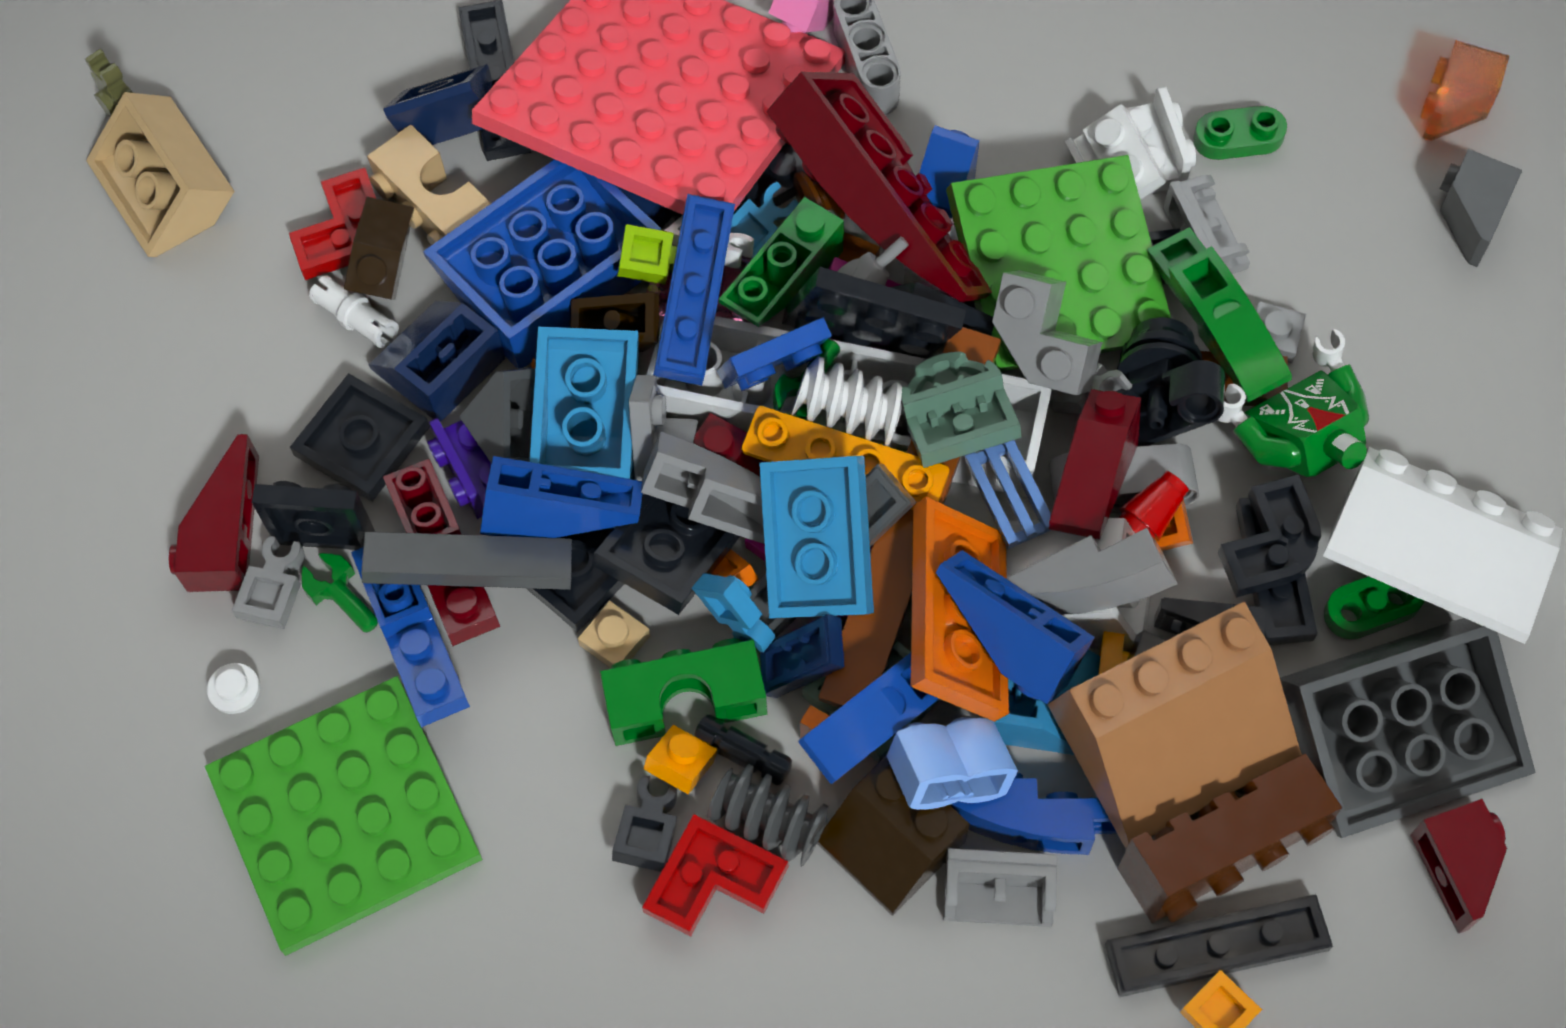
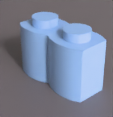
(951, 763)

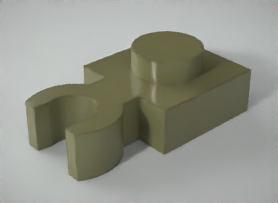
(108, 80)

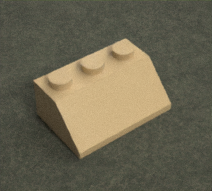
(158, 173)

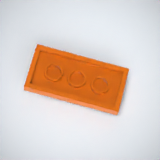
(944, 648)

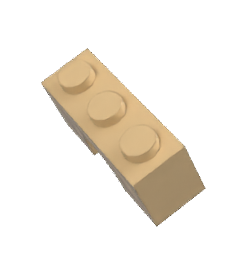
(408, 171)

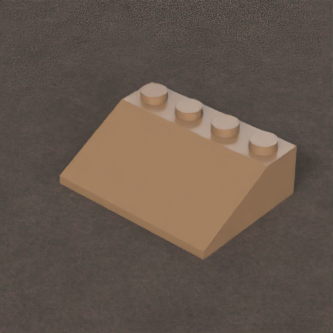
(1180, 723)

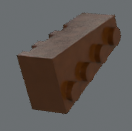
(1228, 839)

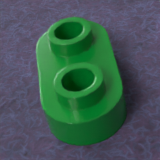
(1242, 132)
(1371, 605)

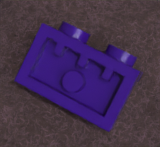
(466, 461)

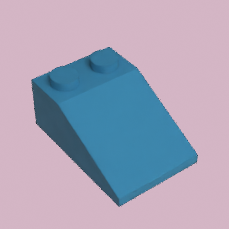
(584, 400)

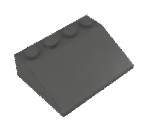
(1410, 723)

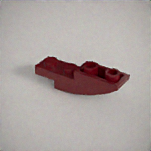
(425, 510)

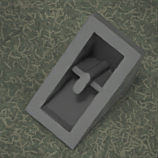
(503, 414)

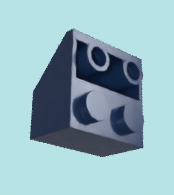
(440, 357)

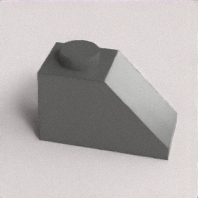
(1476, 201)

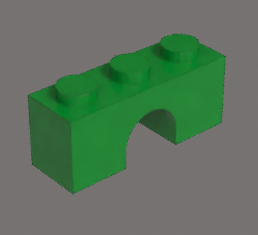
(723, 674)

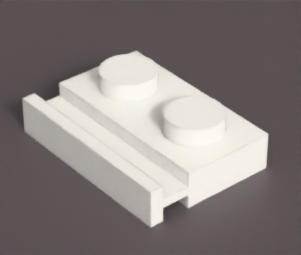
(1116, 136)

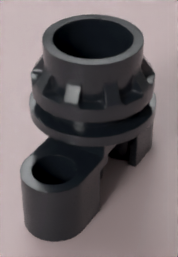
(1171, 380)

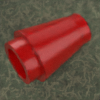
(1155, 505)

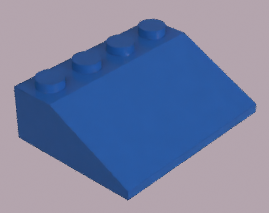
(536, 252)

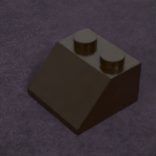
(887, 843)

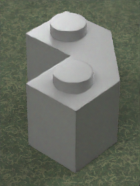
(1027, 323)

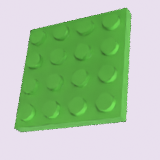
(1070, 226)
(342, 815)

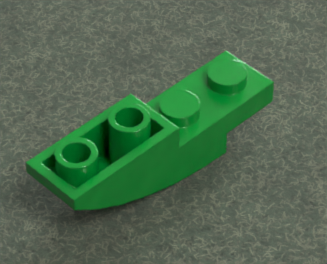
(1222, 313)

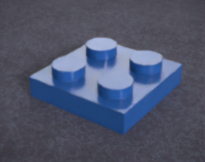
(789, 349)

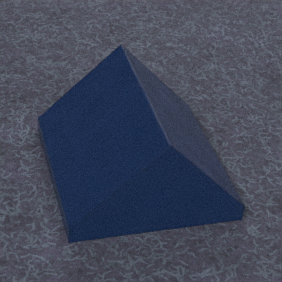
(441, 107)

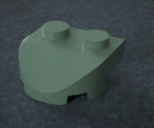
(957, 408)

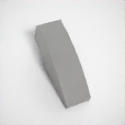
(707, 484)
(1096, 579)

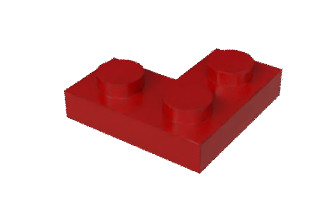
(329, 243)
(709, 861)

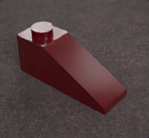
(1096, 463)
(218, 527)

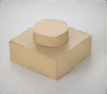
(613, 635)

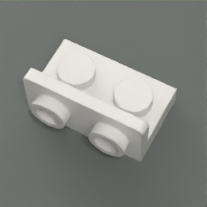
(1162, 131)

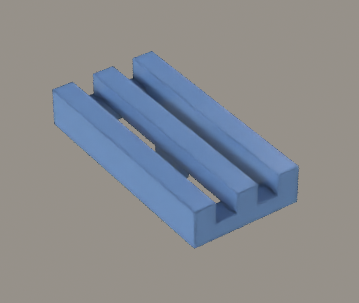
(993, 456)

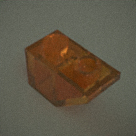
(1465, 90)

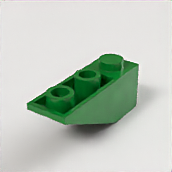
(785, 263)

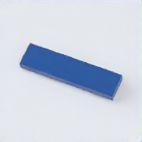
(694, 290)

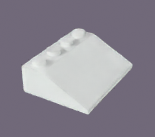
(1446, 543)

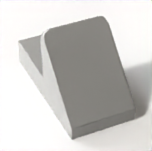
(649, 418)

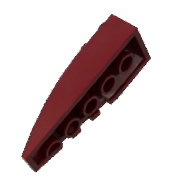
(865, 170)

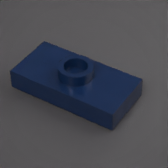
(803, 656)

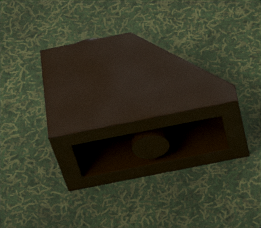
(379, 248)
(620, 312)

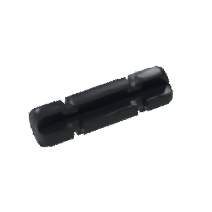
(743, 749)

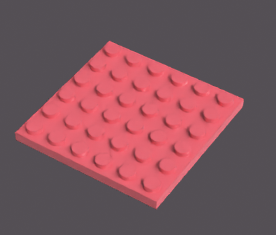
(655, 94)

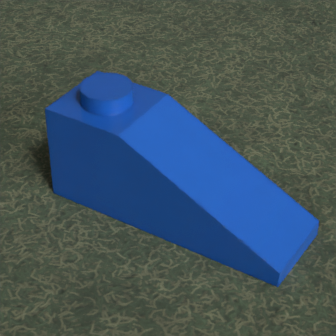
(555, 501)
(1018, 631)

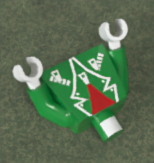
(1308, 423)

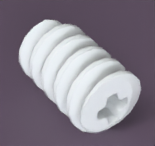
(849, 400)

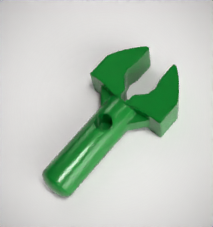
(789, 387)
(339, 591)

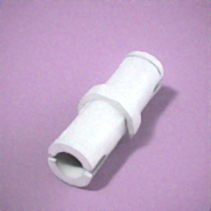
(353, 311)

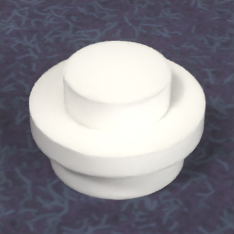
(233, 688)

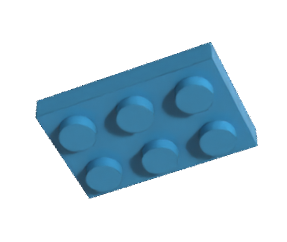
(816, 537)

